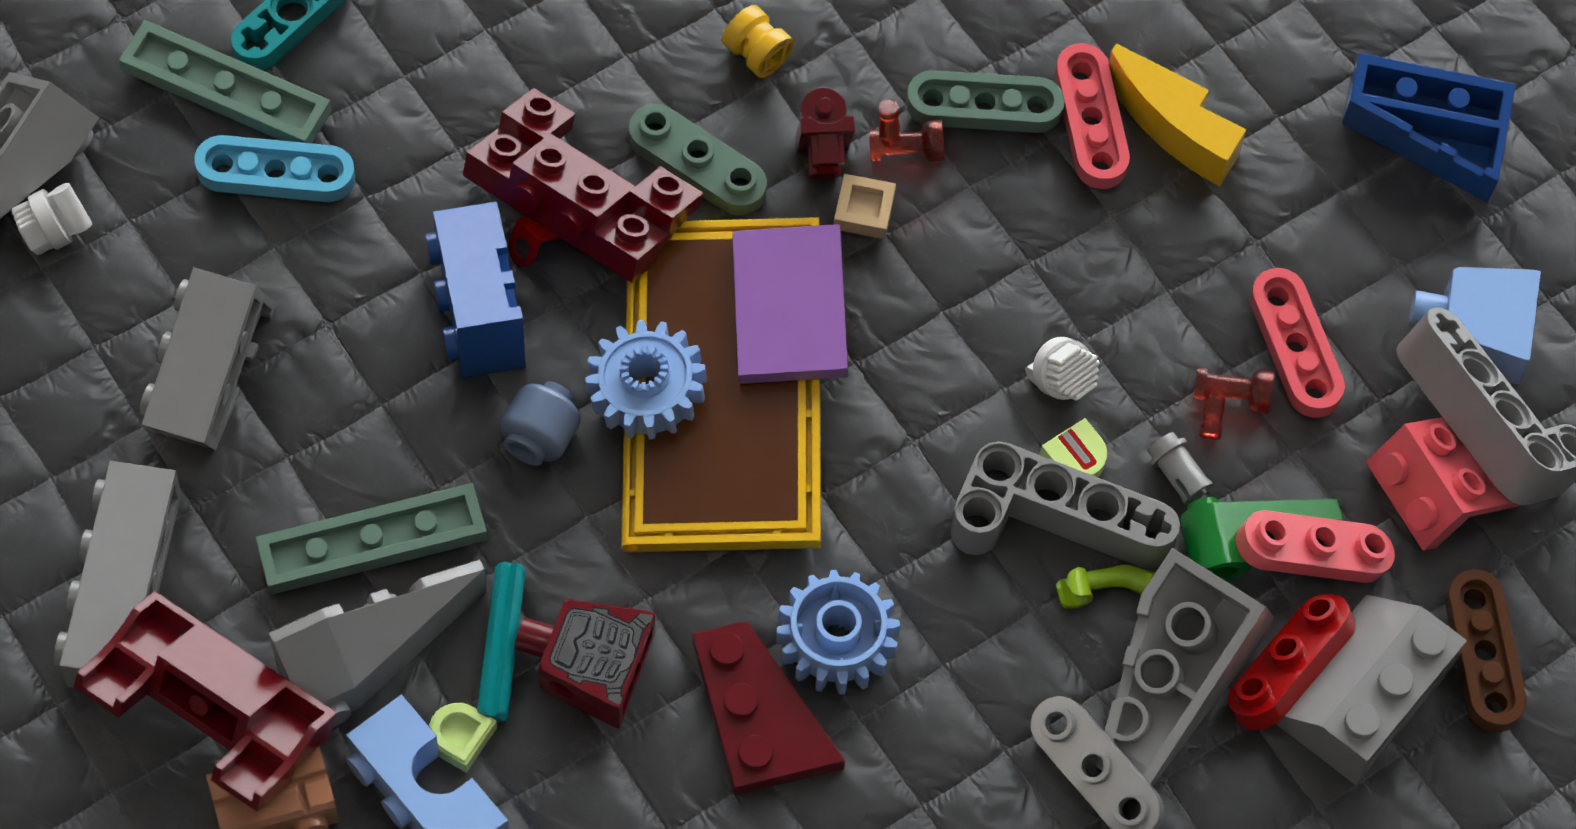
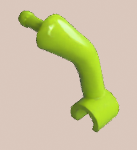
(1077, 587)

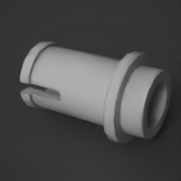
(1179, 467)

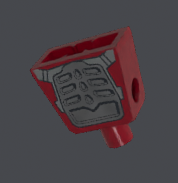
(591, 655)

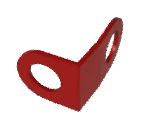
(534, 235)

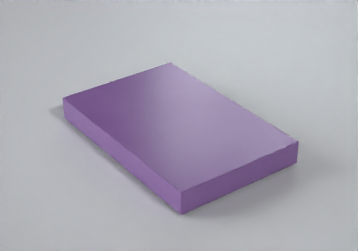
(789, 304)

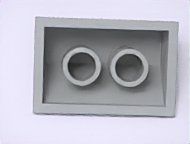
(1373, 684)

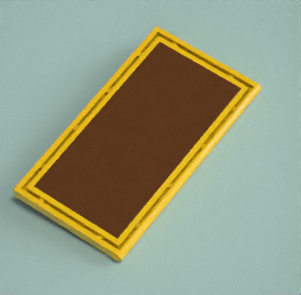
(752, 453)

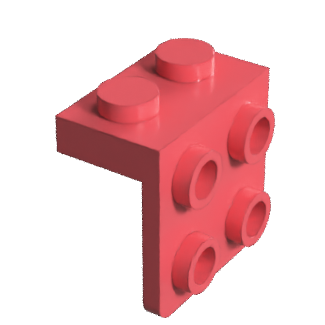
(1433, 481)

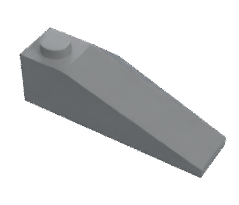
(37, 135)
(356, 652)
(1181, 659)

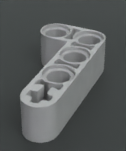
(1487, 412)
(1064, 517)

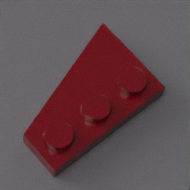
(758, 714)

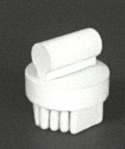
(51, 218)
(1064, 369)

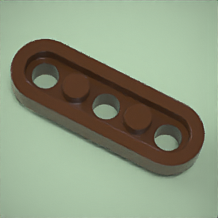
(1488, 630)

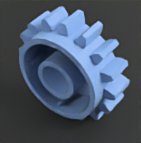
(640, 355)
(834, 658)

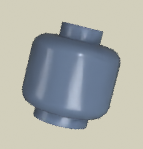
(539, 423)

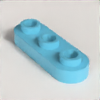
(255, 158)

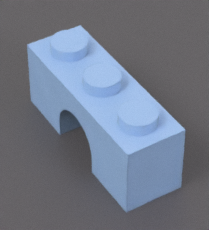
(392, 752)

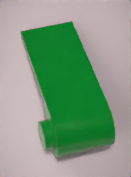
(1212, 525)

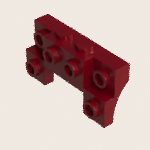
(574, 194)
(216, 689)

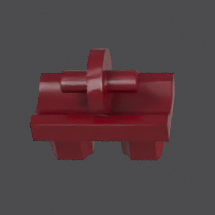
(824, 132)

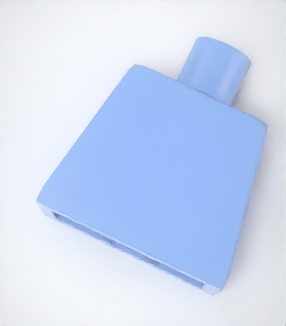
(1495, 308)

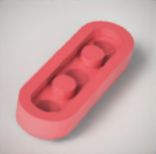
(1093, 99)
(1297, 323)
(1350, 551)

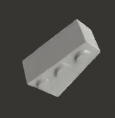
(204, 357)

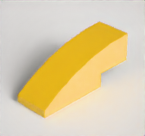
(1175, 115)

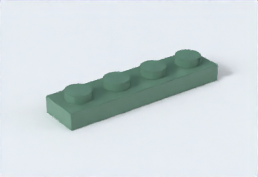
(224, 84)
(371, 538)

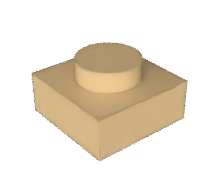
(865, 206)

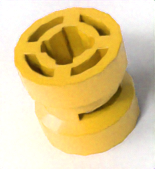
(757, 41)

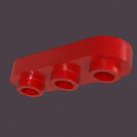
(1291, 662)

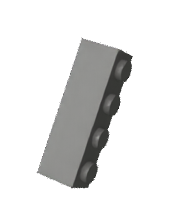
(120, 556)

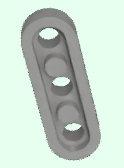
(1081, 742)

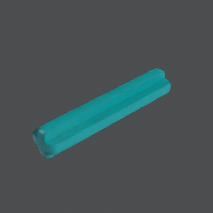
(500, 641)

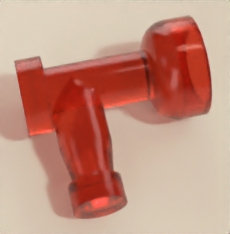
(890, 140)
(1215, 389)

